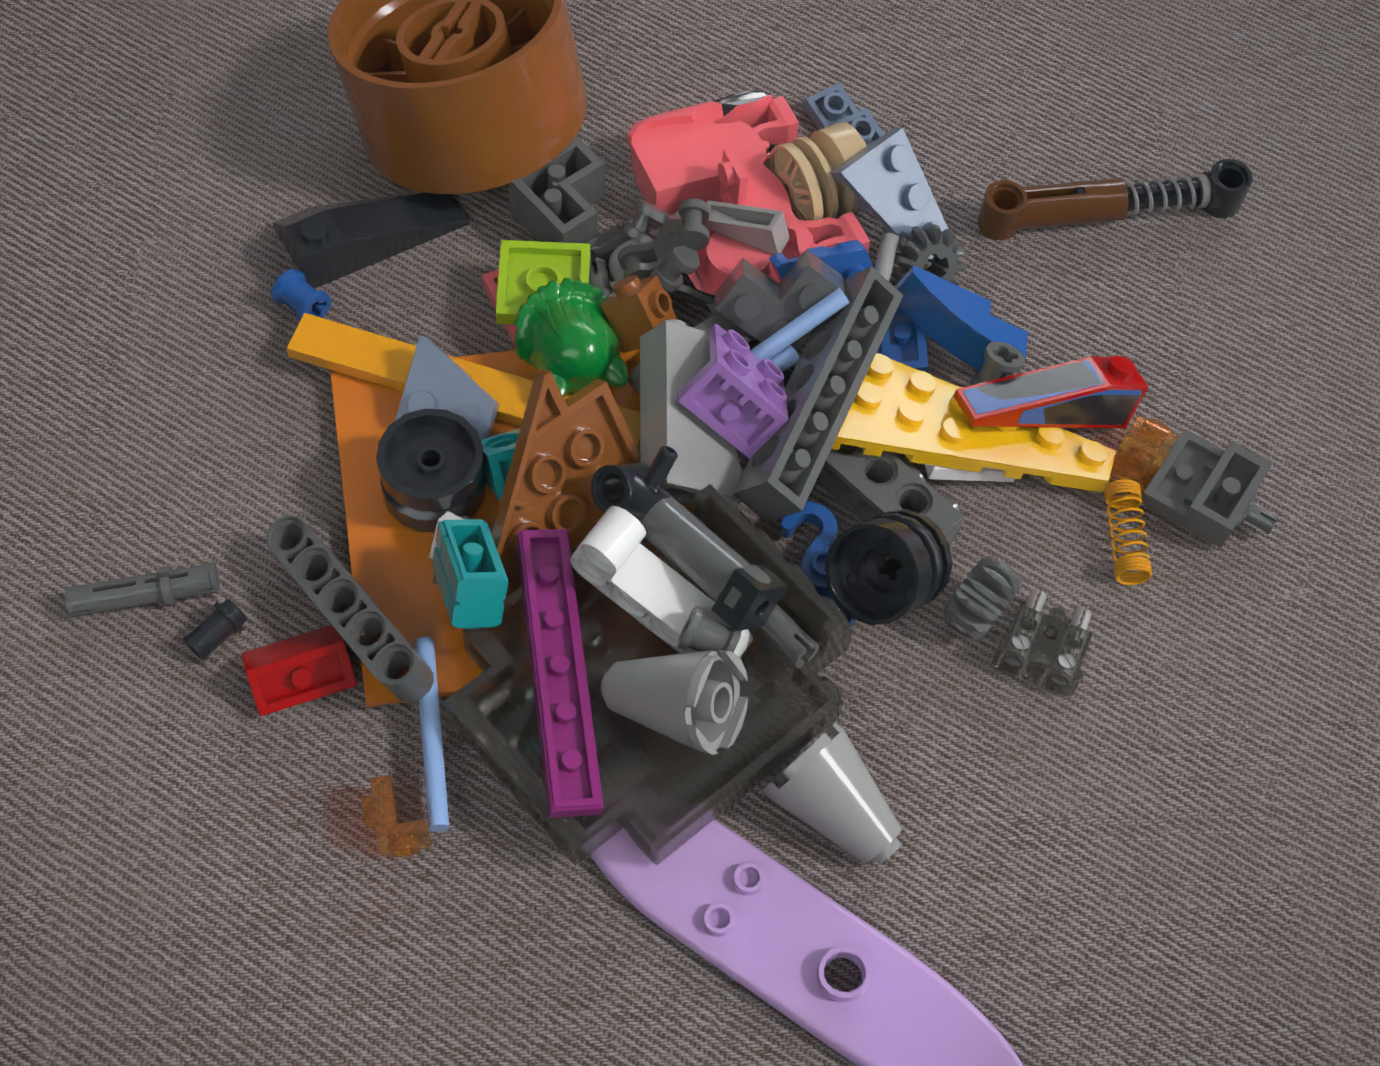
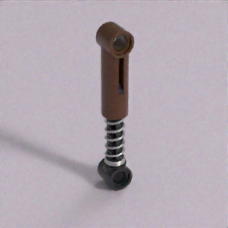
(1014, 208)

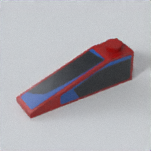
(1069, 394)

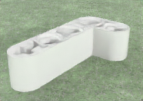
(641, 581)

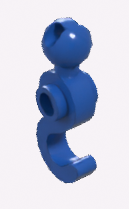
(816, 555)

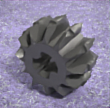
(928, 243)
(982, 597)

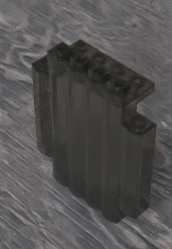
(648, 780)

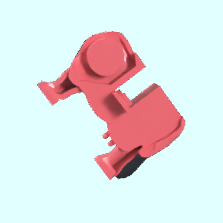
(721, 156)

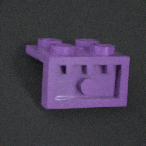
(737, 393)

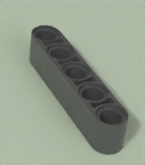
(361, 621)

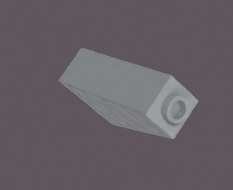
(668, 361)

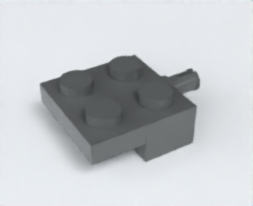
(1209, 488)

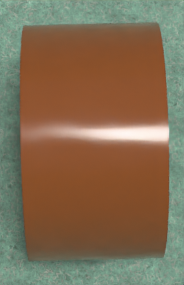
(459, 87)

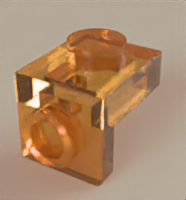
(1143, 451)
(392, 837)

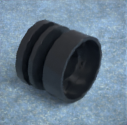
(865, 571)

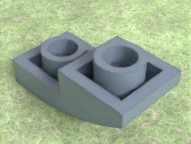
(835, 106)

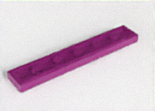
(559, 674)

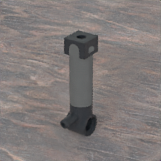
(742, 592)

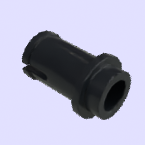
(215, 629)

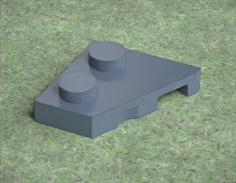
(442, 384)

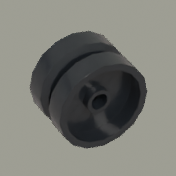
(431, 466)

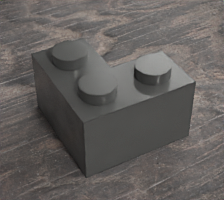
(559, 196)
(765, 306)

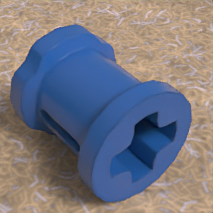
(300, 295)

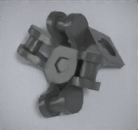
(673, 247)

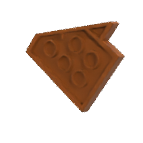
(555, 463)

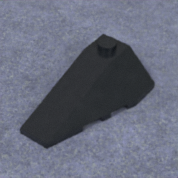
(352, 235)

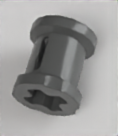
(995, 367)
(706, 634)

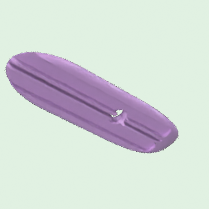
(780, 936)

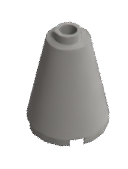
(682, 696)
(838, 797)

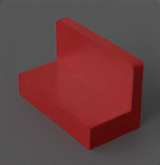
(298, 669)

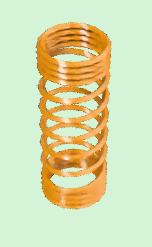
(1130, 560)

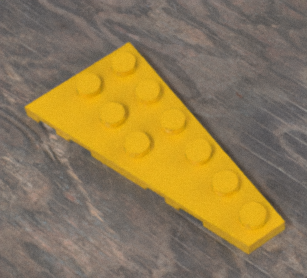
(919, 417)

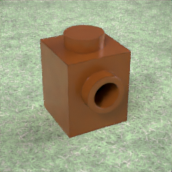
(636, 309)

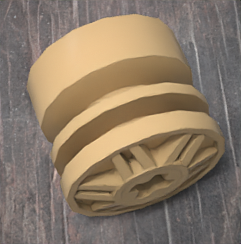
(807, 168)

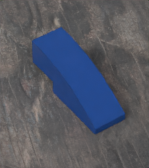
(955, 317)

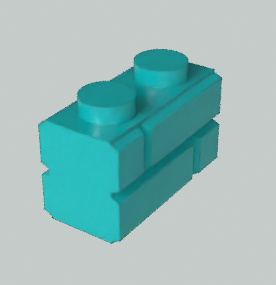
(469, 573)

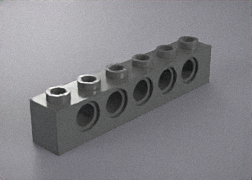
(819, 398)
(903, 486)

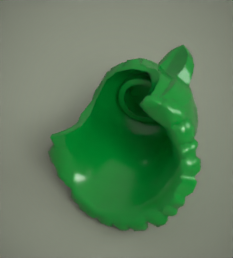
(569, 336)

